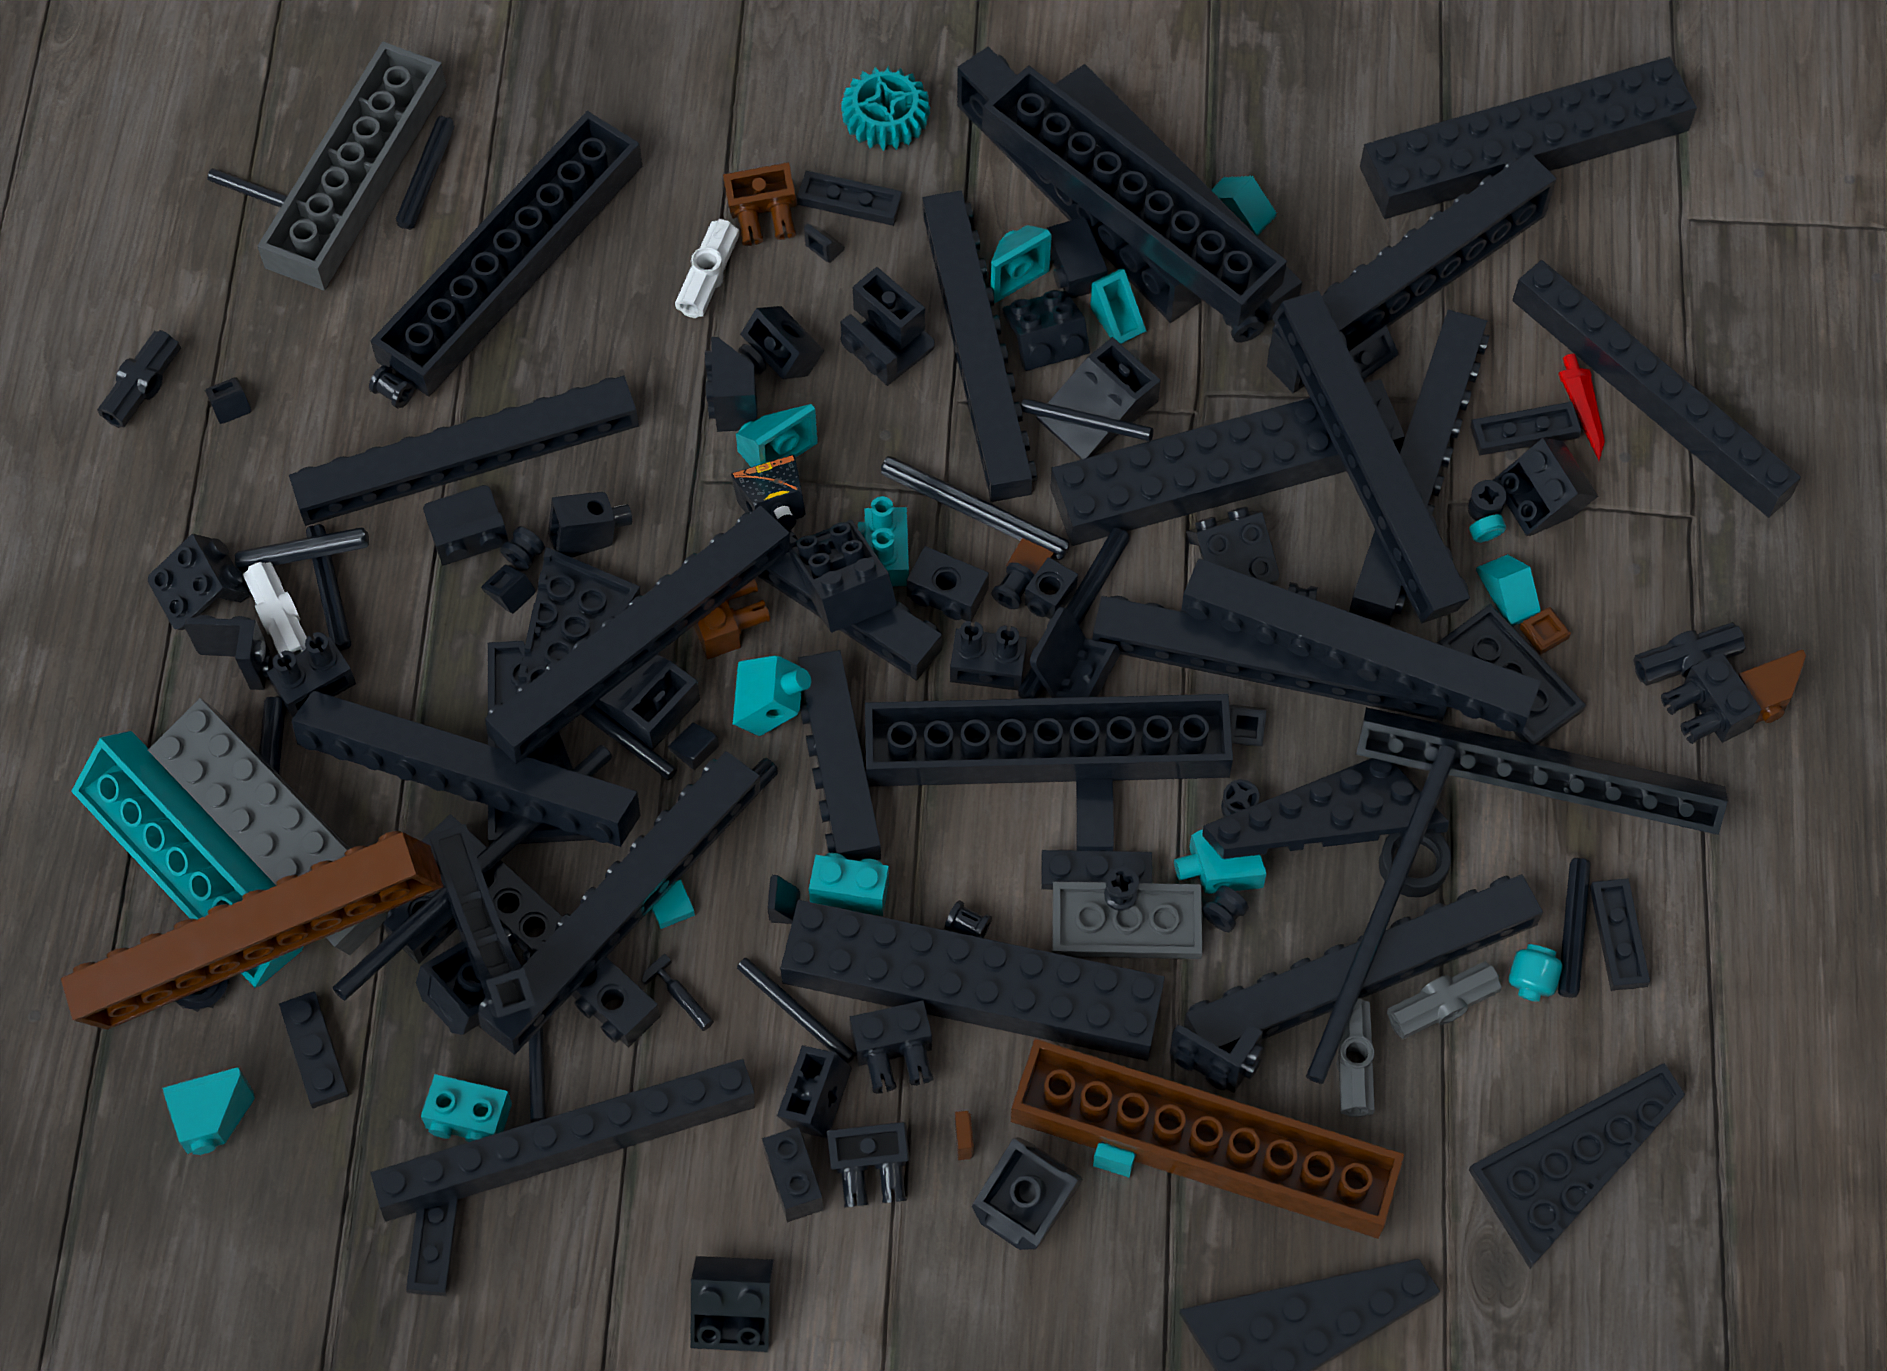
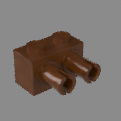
(761, 192)
(722, 627)

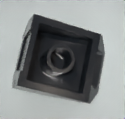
(452, 989)
(1025, 1195)

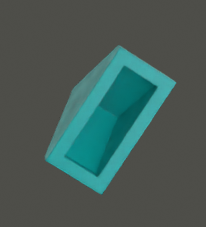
(1246, 201)
(1116, 307)
(1510, 588)

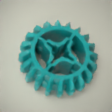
(871, 121)

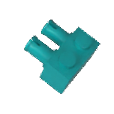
(888, 537)

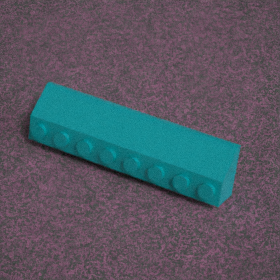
(169, 833)

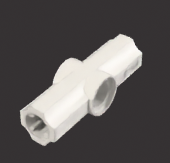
(702, 283)
(275, 608)

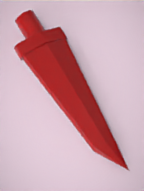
(1581, 394)

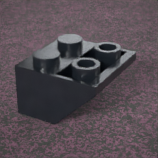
(729, 387)
(1545, 486)
(731, 1303)

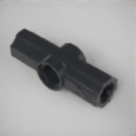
(139, 378)
(1686, 651)

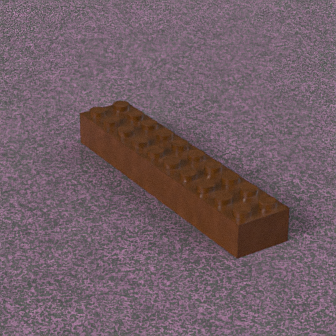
(251, 930)
(1208, 1138)

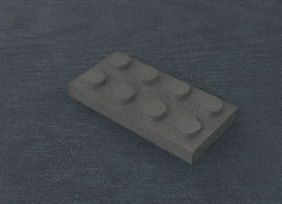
(1159, 924)

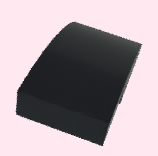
(1094, 815)

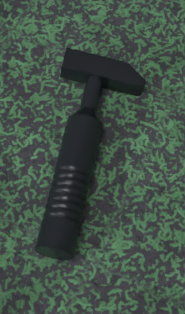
(678, 992)

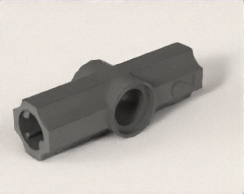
(1444, 1000)
(1357, 1078)

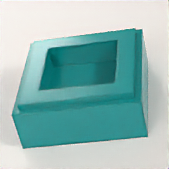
(673, 906)
(1114, 1159)

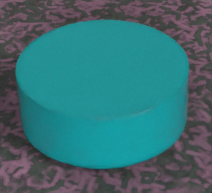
(1487, 528)

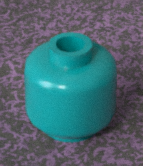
(1535, 972)

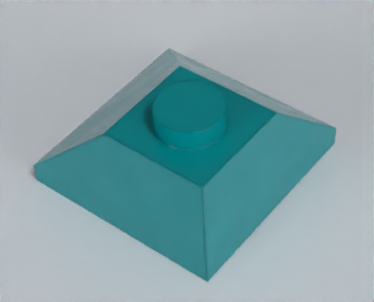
(1019, 260)
(778, 435)
(208, 1109)

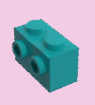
(849, 883)
(464, 1109)

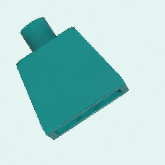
(768, 693)
(1213, 871)

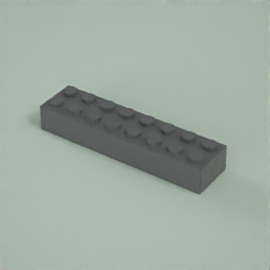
(352, 166)
(252, 803)

